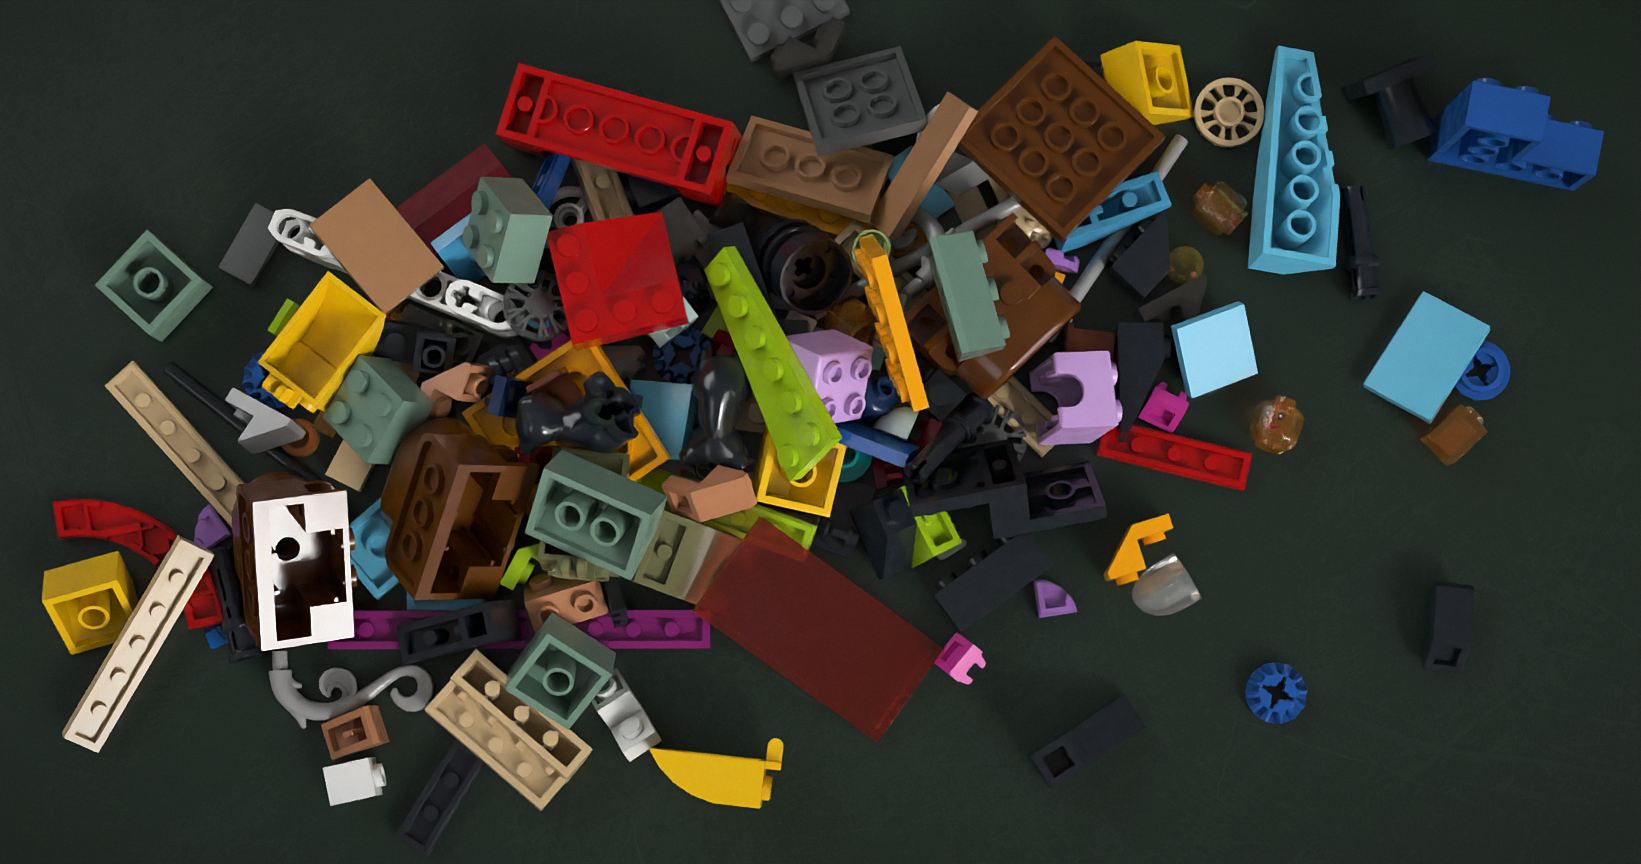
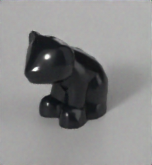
(721, 391)
(596, 421)

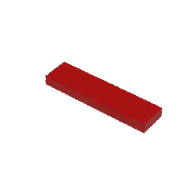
(1178, 456)

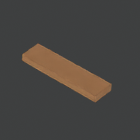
(923, 166)

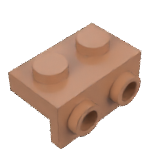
(567, 598)

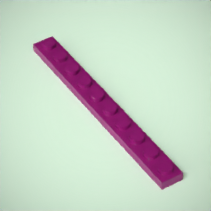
(643, 631)

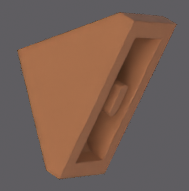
(355, 732)

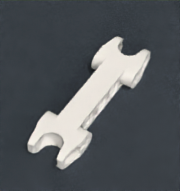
(448, 301)

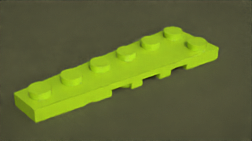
(781, 386)

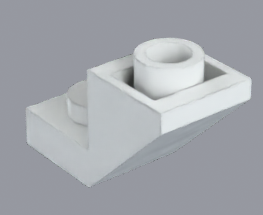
(625, 717)

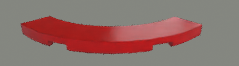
(143, 535)

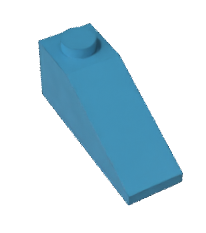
(1125, 206)

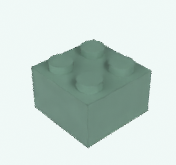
(507, 230)
(153, 286)
(377, 408)
(560, 671)

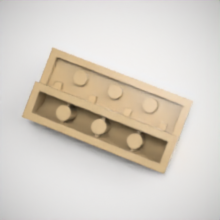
(506, 732)

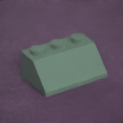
(967, 294)
(595, 514)

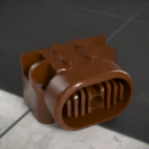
(1029, 298)
(453, 511)
(305, 586)

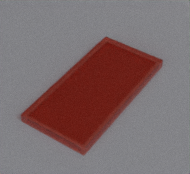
(818, 629)

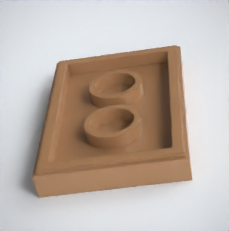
(376, 246)

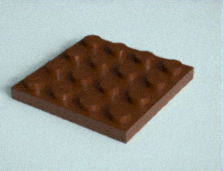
(1058, 139)

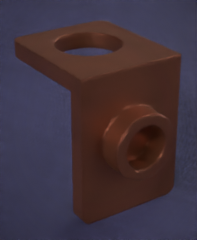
(1087, 340)
(559, 384)

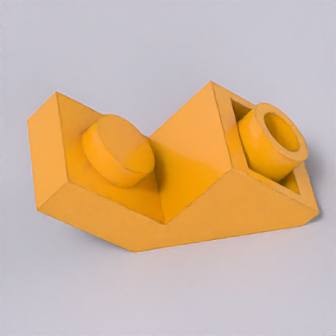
(1128, 556)

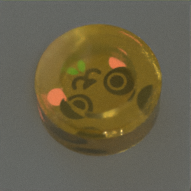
(1185, 265)

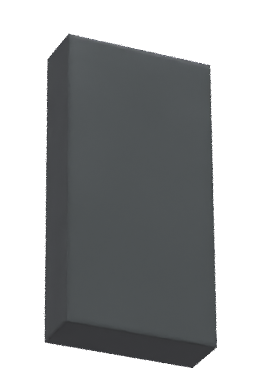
(252, 246)

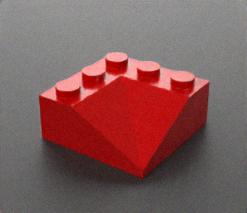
(617, 279)

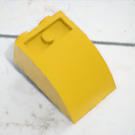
(321, 345)
(722, 777)

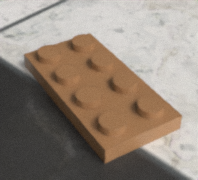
(786, 165)

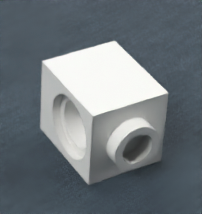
(354, 780)

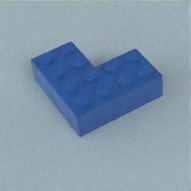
(1514, 137)

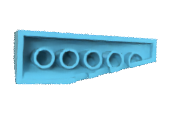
(1294, 179)

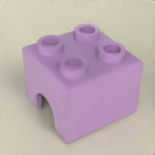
(837, 370)
(1084, 393)

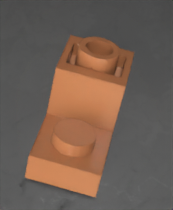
(463, 383)
(717, 495)

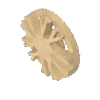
(1228, 112)

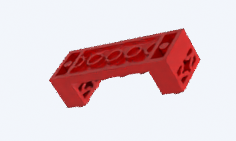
(619, 132)

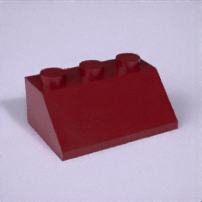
(449, 196)

